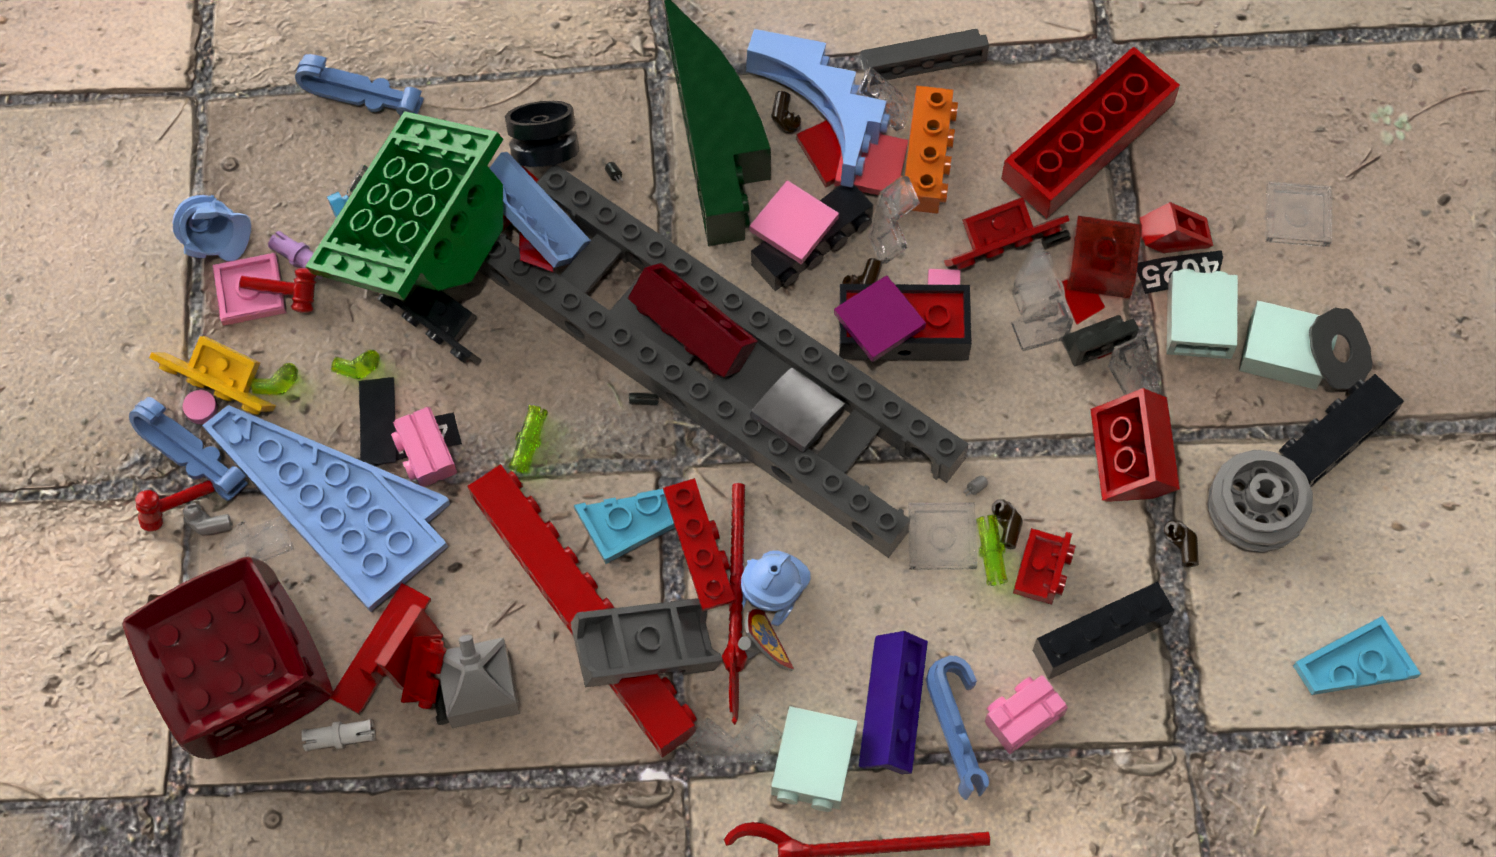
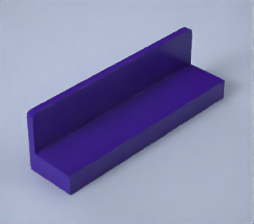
(893, 702)

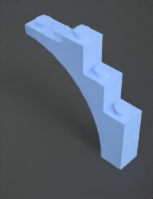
(832, 90)

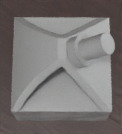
(478, 682)

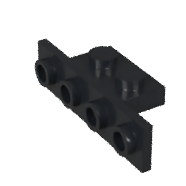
(440, 314)

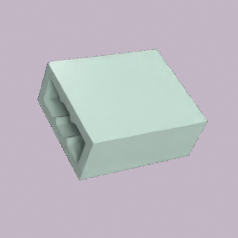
(1202, 314)
(1280, 345)
(813, 759)

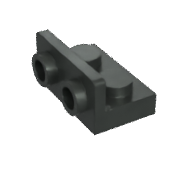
(1098, 339)

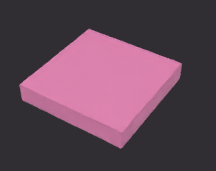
(794, 222)
(241, 304)

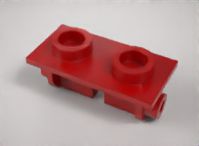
(424, 661)

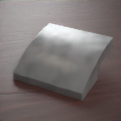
(797, 409)

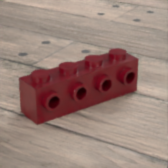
(692, 320)

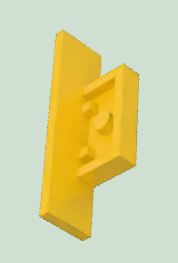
(220, 369)

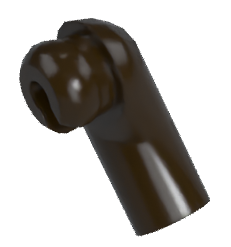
(869, 275)

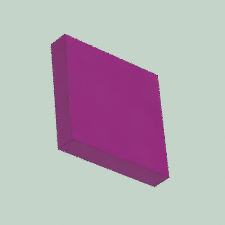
(879, 318)

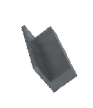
(927, 54)

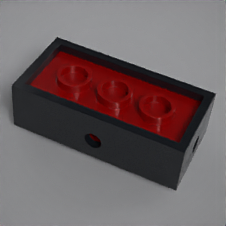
(947, 321)

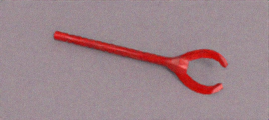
(733, 657)
(792, 848)

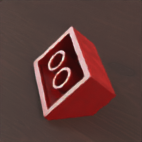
(1135, 447)

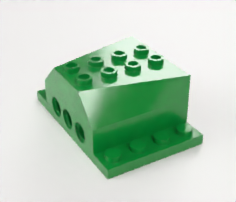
(418, 212)

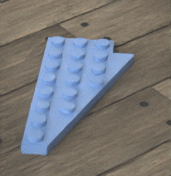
(351, 513)

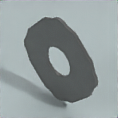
(1321, 333)

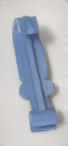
(354, 88)
(185, 448)
(952, 723)

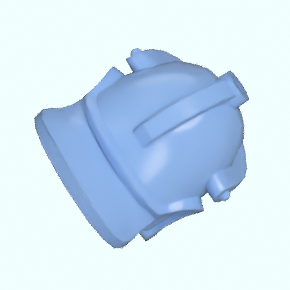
(210, 228)
(776, 589)

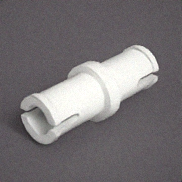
(338, 735)

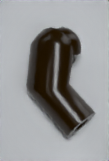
(782, 116)
(1009, 520)
(1185, 540)

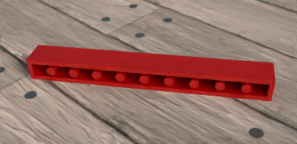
(569, 592)

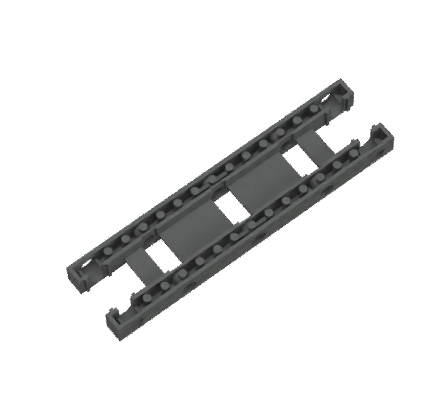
(724, 405)

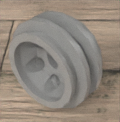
(1268, 474)

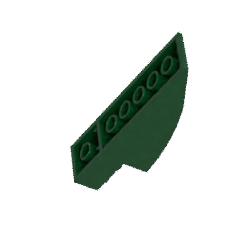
(721, 128)

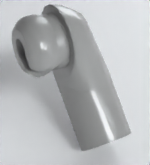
(203, 523)

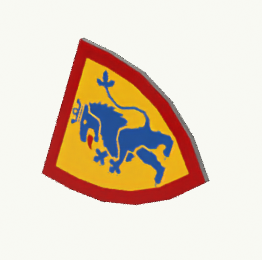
(764, 639)

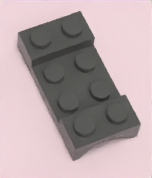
(643, 641)

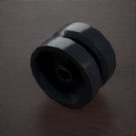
(542, 133)

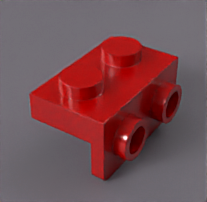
(1042, 566)

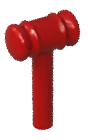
(301, 289)
(151, 507)

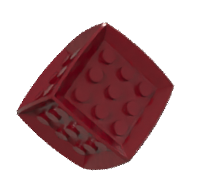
(227, 658)

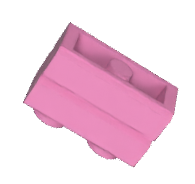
(424, 447)
(1025, 713)

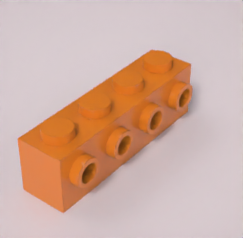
(928, 146)

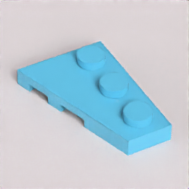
(625, 522)
(1357, 660)

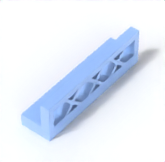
(537, 214)

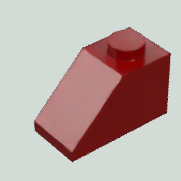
(1175, 229)

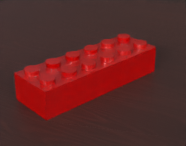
(1090, 132)

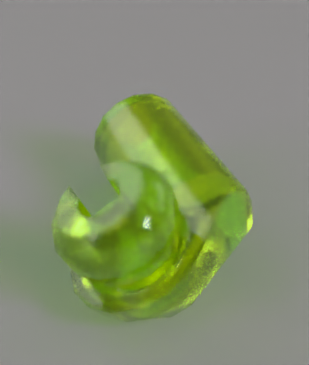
(359, 366)
(278, 383)

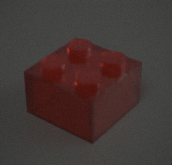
(1104, 257)

